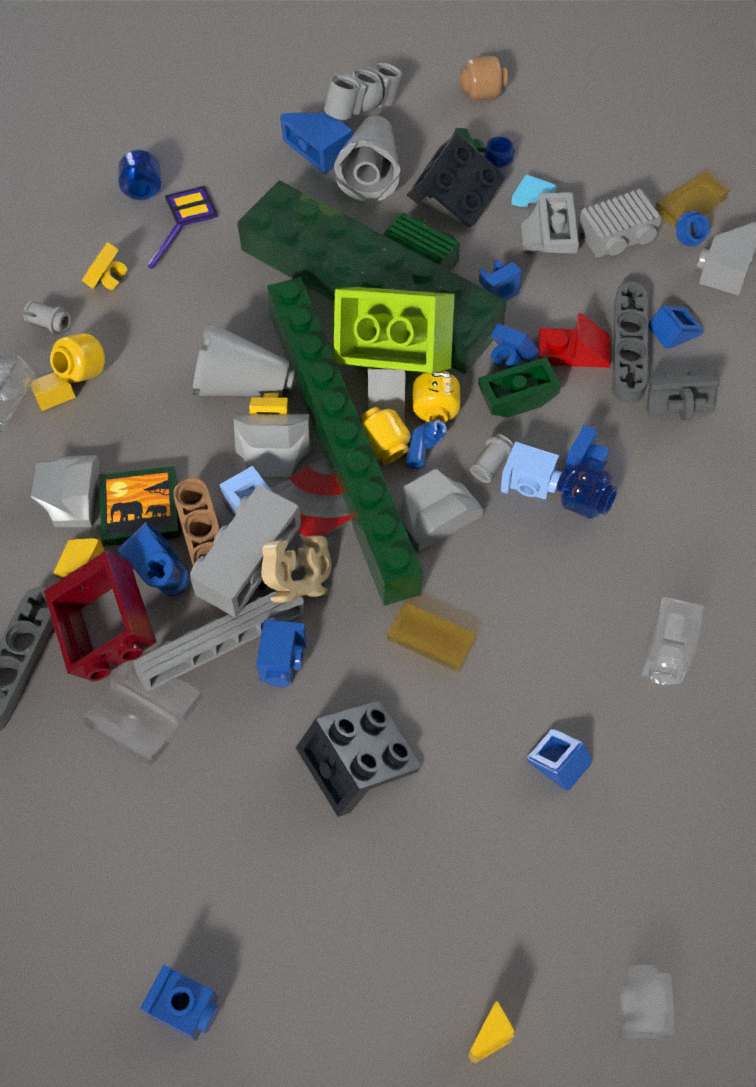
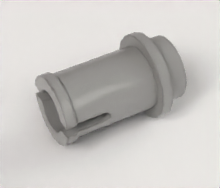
(53, 318)
(491, 459)

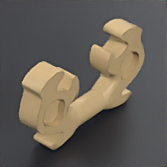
(279, 564)

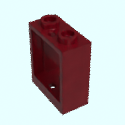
(81, 588)

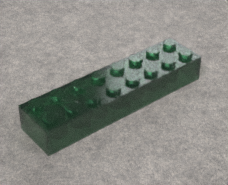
(338, 252)

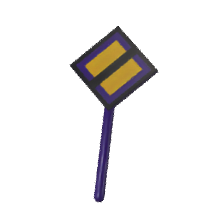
(187, 208)

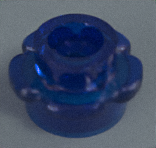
(500, 151)

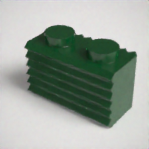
(424, 240)

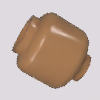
(483, 78)

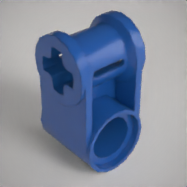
(155, 561)

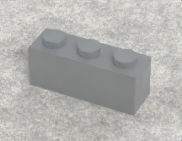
(234, 562)

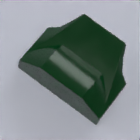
(519, 388)

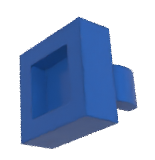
(503, 281)
(514, 344)
(586, 451)

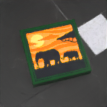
(138, 498)

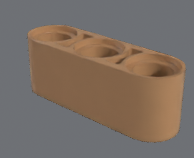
(196, 517)

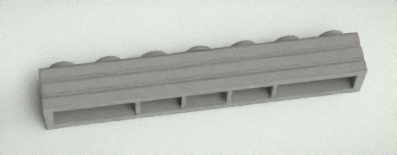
(212, 640)

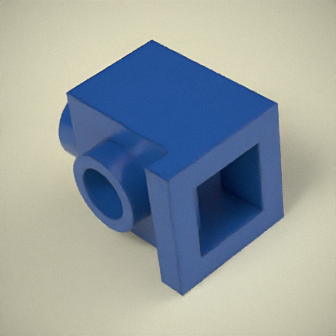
(280, 652)
(163, 995)

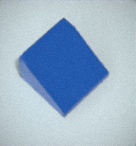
(674, 326)
(560, 758)

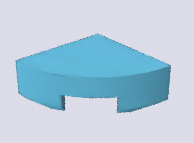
(529, 190)

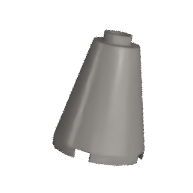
(369, 162)
(238, 367)

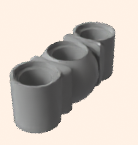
(362, 90)

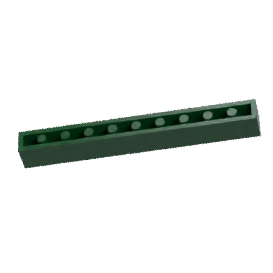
(345, 444)

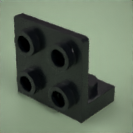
(458, 180)
(355, 753)

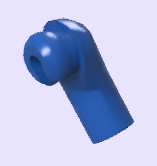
(423, 439)

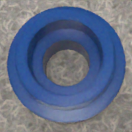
(699, 231)

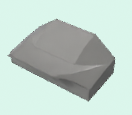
(551, 225)
(272, 441)
(68, 489)
(436, 509)

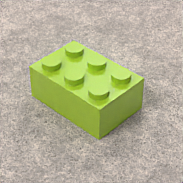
(393, 329)

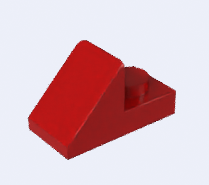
(576, 347)

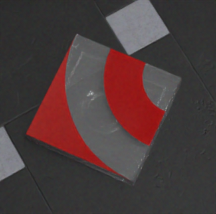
(318, 498)

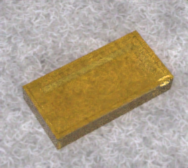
(697, 195)
(431, 637)

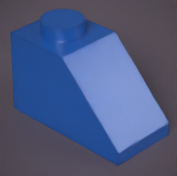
(315, 137)

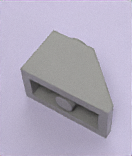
(728, 259)

